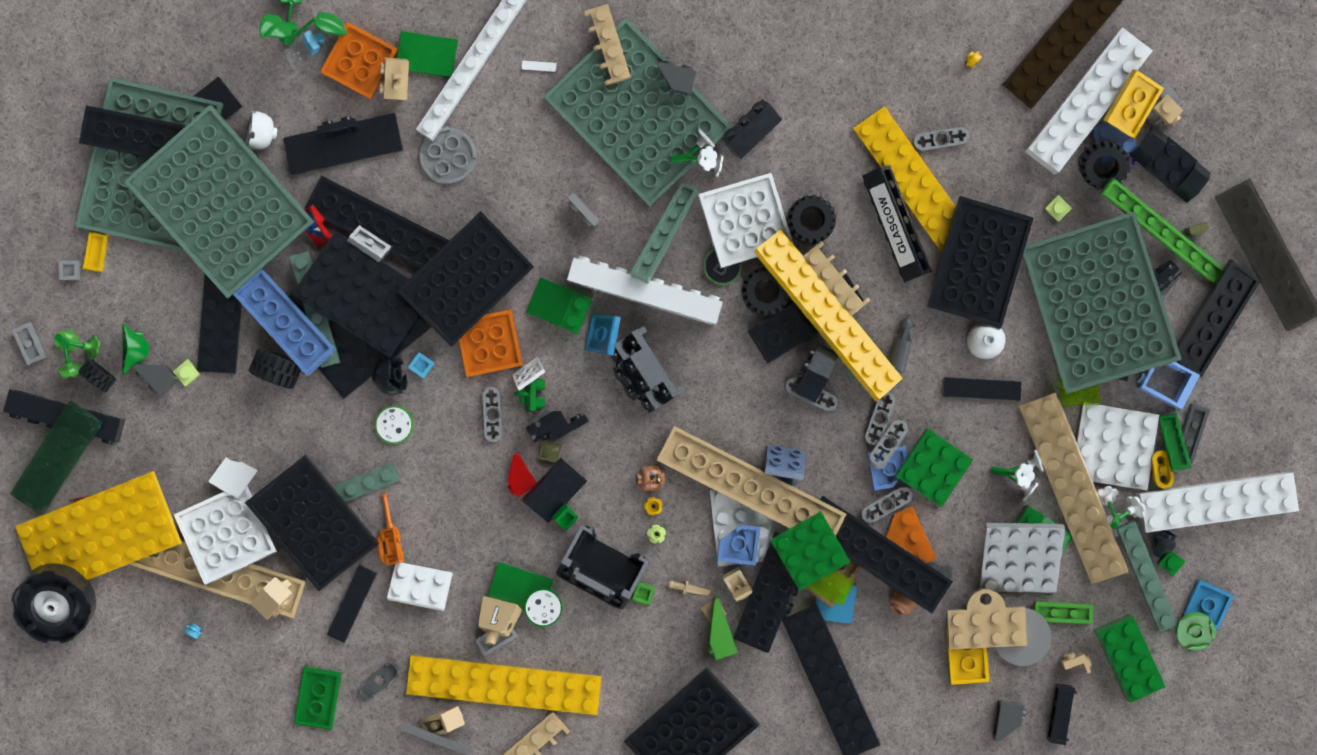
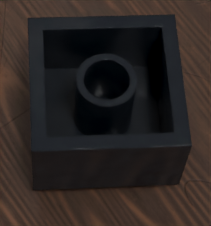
(815, 372)

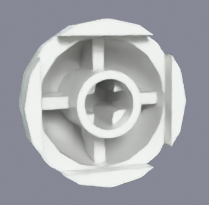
(260, 131)
(985, 341)

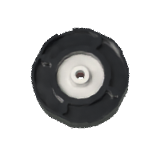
(53, 603)

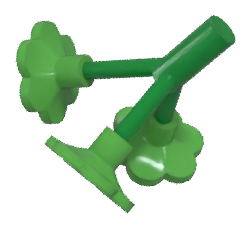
(69, 342)

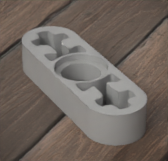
(954, 131)
(822, 404)
(485, 409)
(887, 415)
(888, 452)
(896, 492)

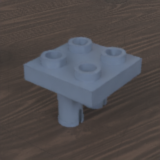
(785, 463)

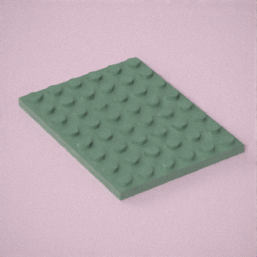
(636, 120)
(106, 200)
(219, 201)
(1101, 303)

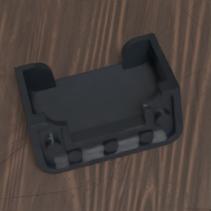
(601, 569)

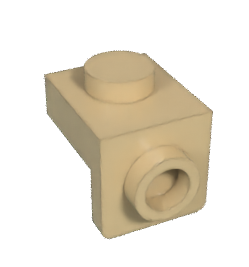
(1168, 110)
(737, 584)
(1071, 660)

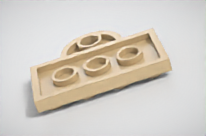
(986, 624)

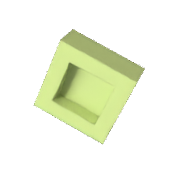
(1057, 208)
(186, 372)

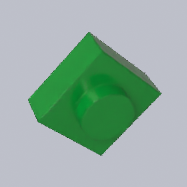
(565, 517)
(1171, 563)

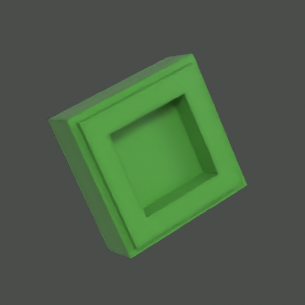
(643, 593)

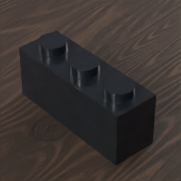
(751, 128)

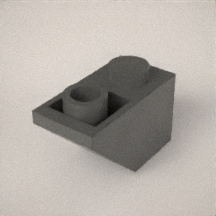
(678, 79)
(157, 376)

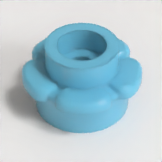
(193, 630)

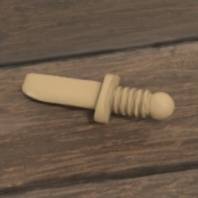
(685, 587)

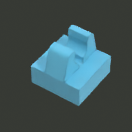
(313, 41)

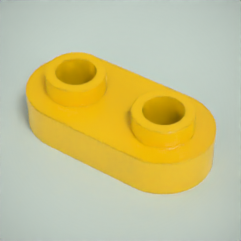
(1161, 469)

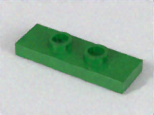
(1174, 442)

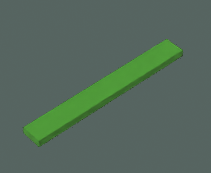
(1162, 231)

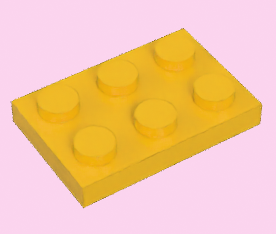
(1133, 103)
(967, 665)

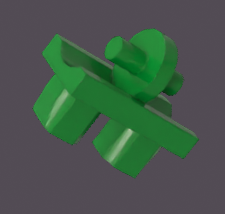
(528, 395)

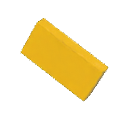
(95, 251)

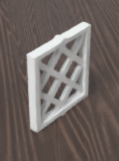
(521, 372)

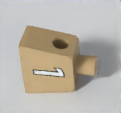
(497, 618)

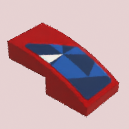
(317, 231)

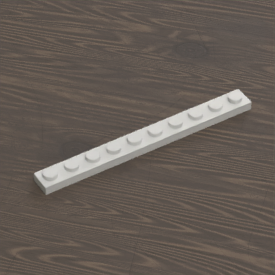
(469, 67)

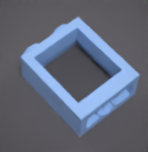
(1183, 392)

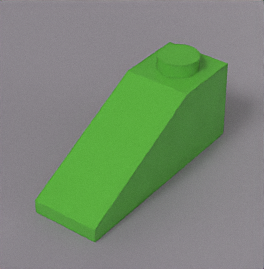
(720, 637)

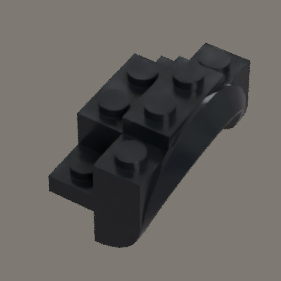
(642, 372)

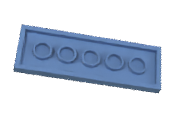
(284, 322)

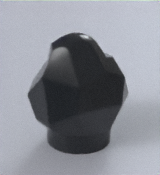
(1163, 543)

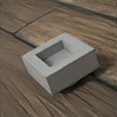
(69, 270)

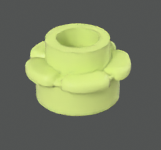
(661, 533)

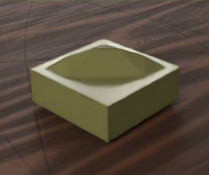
(1197, 230)
(550, 451)

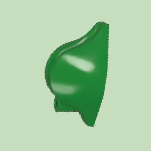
(134, 348)

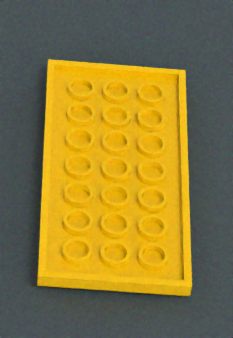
(103, 529)

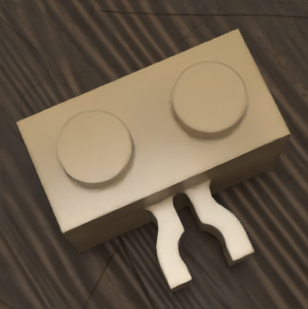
(394, 78)
(272, 598)

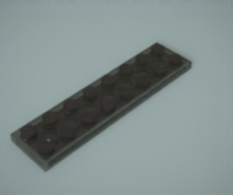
(1268, 254)

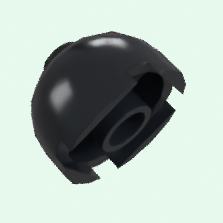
(388, 376)

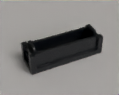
(1061, 714)

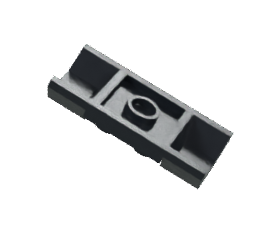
(1171, 164)

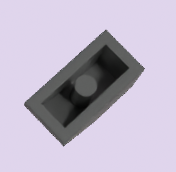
(1008, 718)

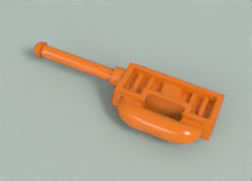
(391, 538)

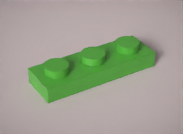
(1065, 612)

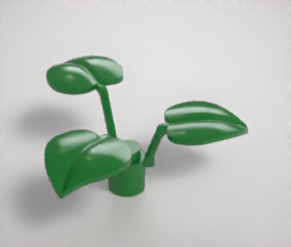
(286, 31)

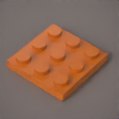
(357, 60)
(491, 345)

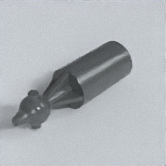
(902, 345)

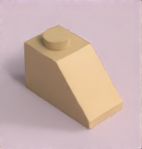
(443, 721)

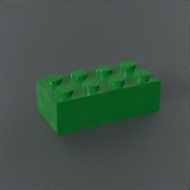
(1129, 658)

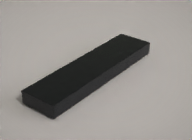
(982, 389)
(352, 603)

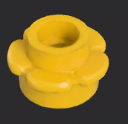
(972, 59)
(652, 511)

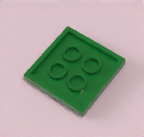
(933, 467)
(810, 550)

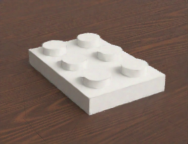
(420, 586)

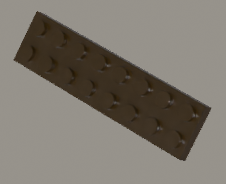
(1058, 48)

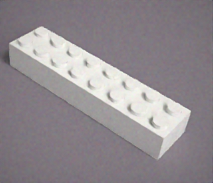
(1088, 101)
(655, 294)
(1218, 502)

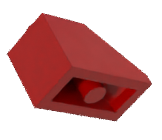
(519, 477)

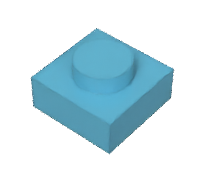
(421, 365)

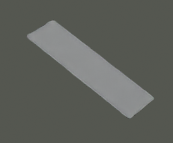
(435, 739)

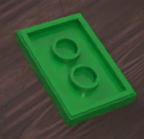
(428, 53)
(515, 584)
(318, 698)

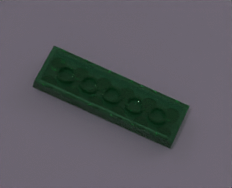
(56, 458)

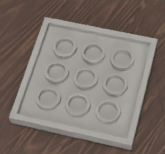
(1021, 557)

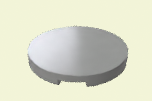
(448, 157)
(1038, 642)

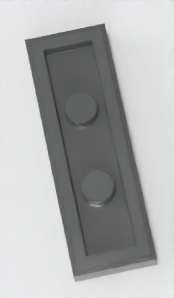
(1193, 428)

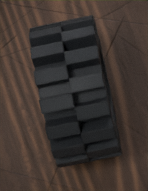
(97, 375)

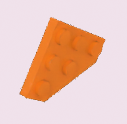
(909, 535)

